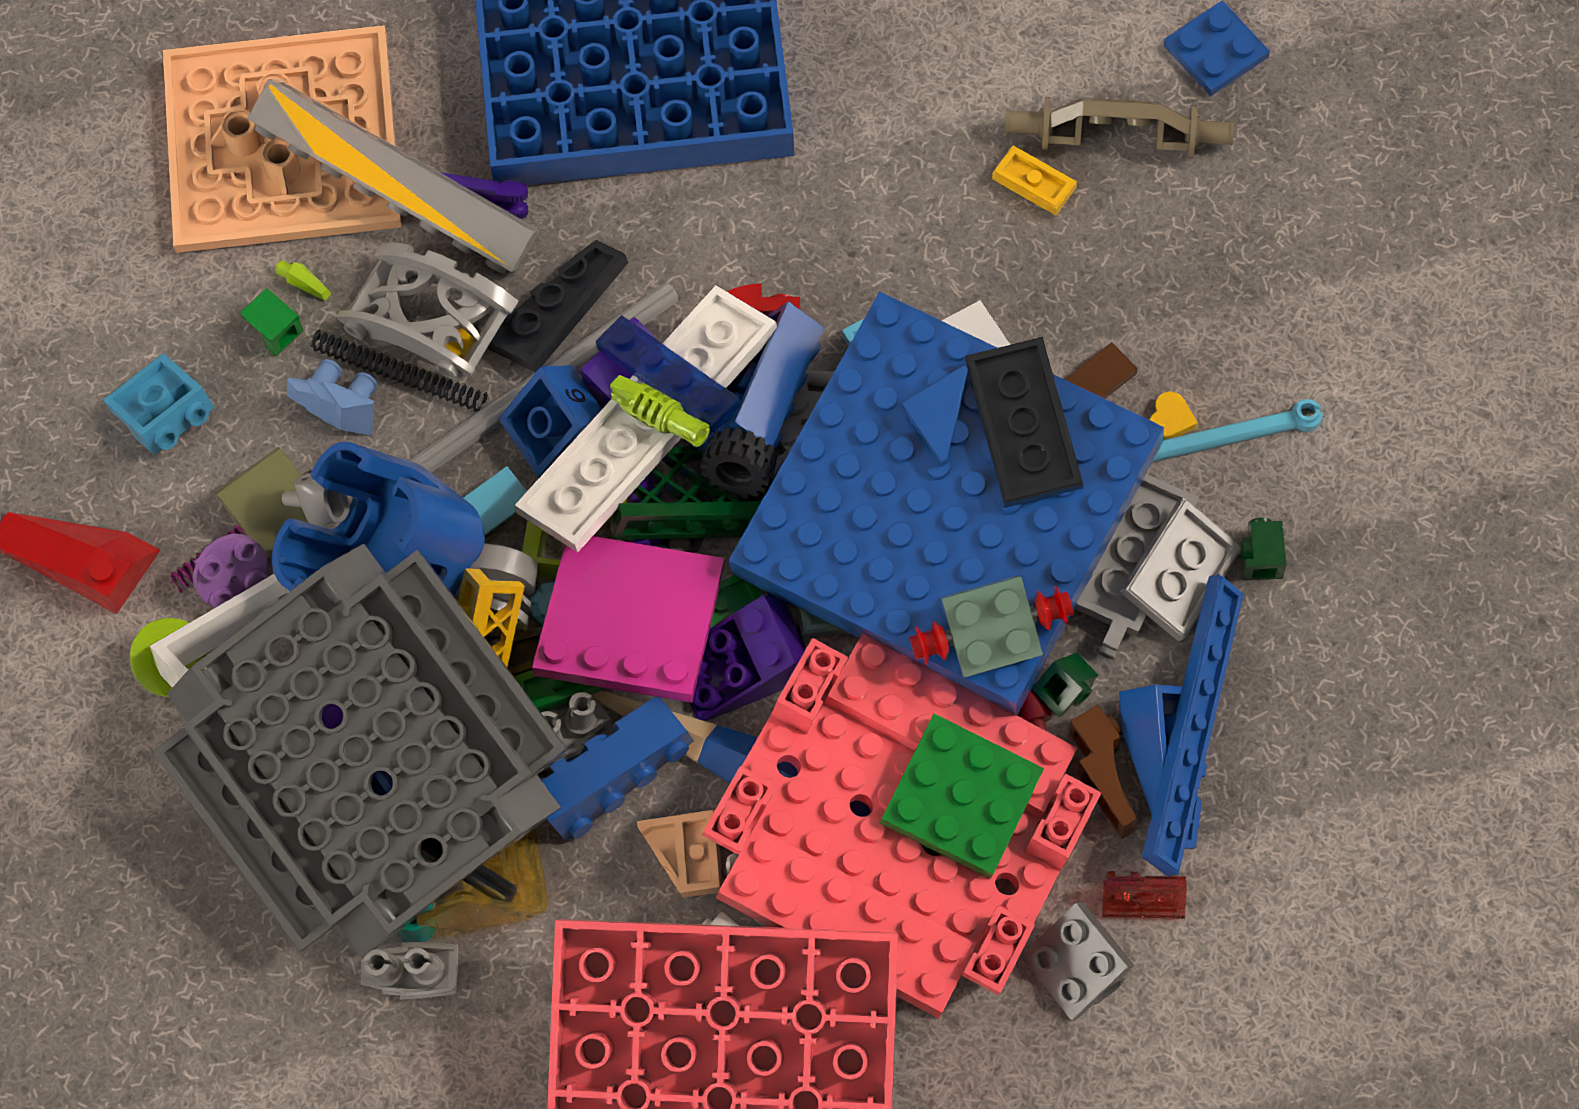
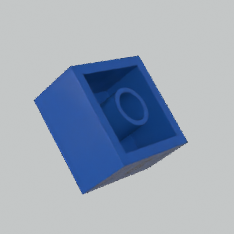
(549, 415)

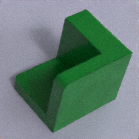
(273, 320)

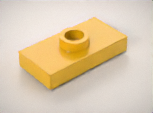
(1034, 180)

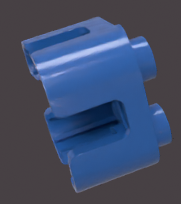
(392, 512)

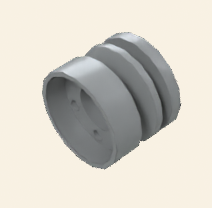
(507, 564)

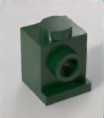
(1263, 550)
(1066, 683)

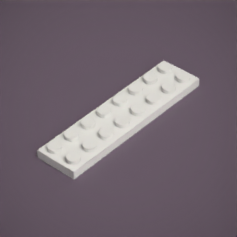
(619, 450)

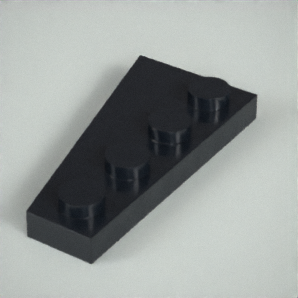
(556, 307)

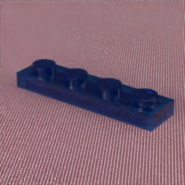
(667, 372)

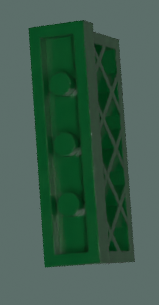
(687, 517)

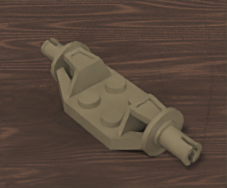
(1137, 114)

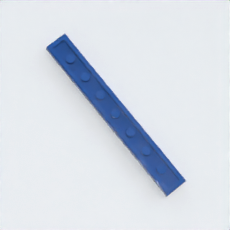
(1193, 726)

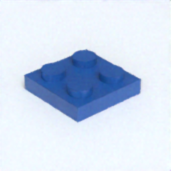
(1216, 48)

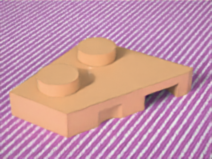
(684, 853)

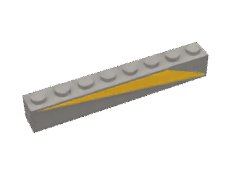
(393, 175)

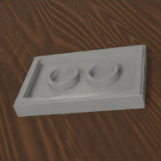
(1176, 568)

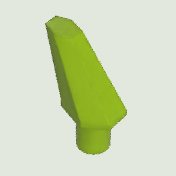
(302, 278)

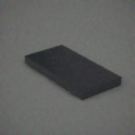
(1024, 422)

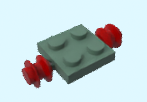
(991, 625)

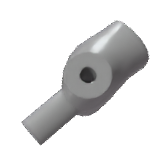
(317, 503)

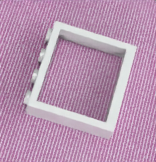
(213, 628)

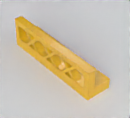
(476, 600)

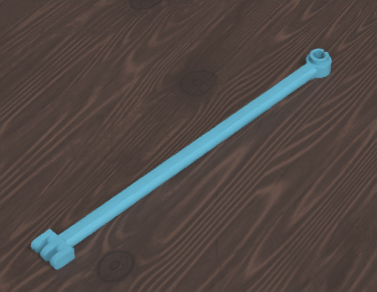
(1242, 431)

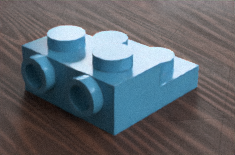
(159, 404)

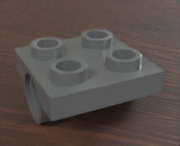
(1078, 961)

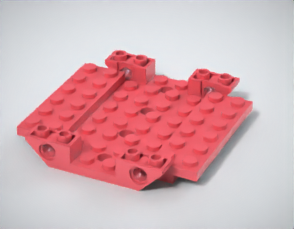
(825, 868)

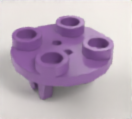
(213, 576)

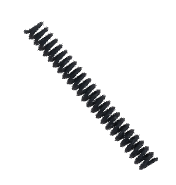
(399, 368)

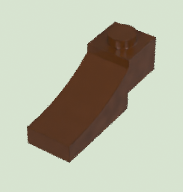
(1098, 740)

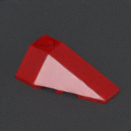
(84, 558)

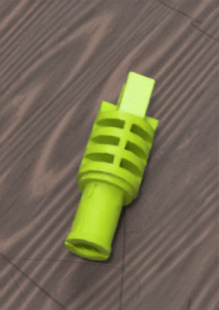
(657, 410)

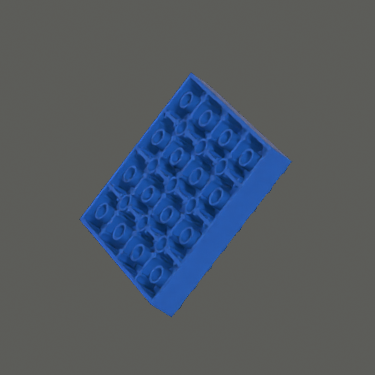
(630, 86)
(879, 531)

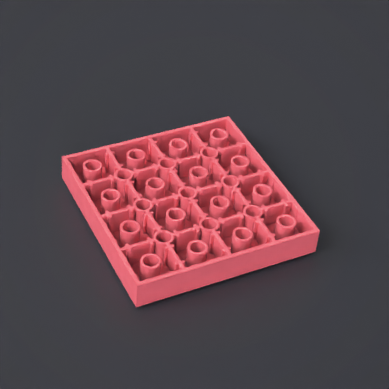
(721, 1017)

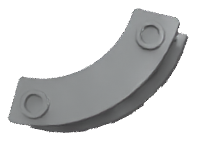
(395, 267)

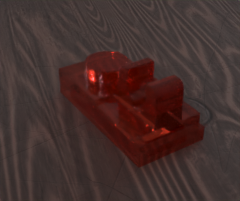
(1144, 896)

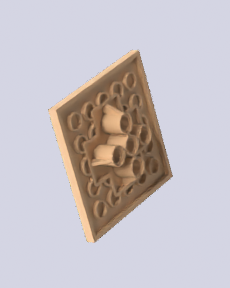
(229, 183)

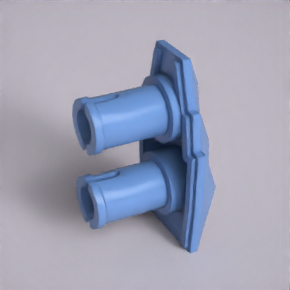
(334, 404)

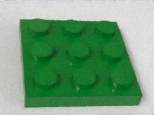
(962, 795)

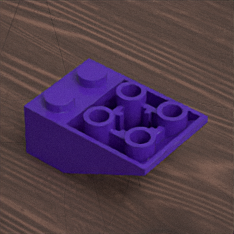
(747, 658)

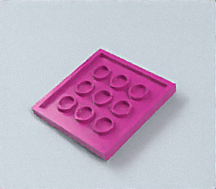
(629, 618)

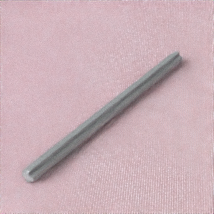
(577, 356)

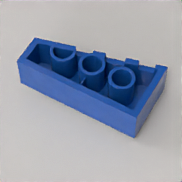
(614, 766)

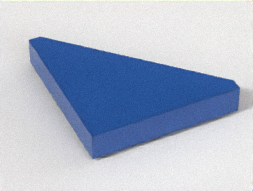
(937, 410)

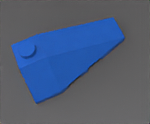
(1147, 727)

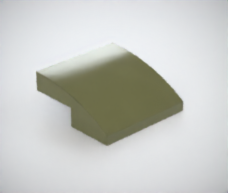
(256, 498)

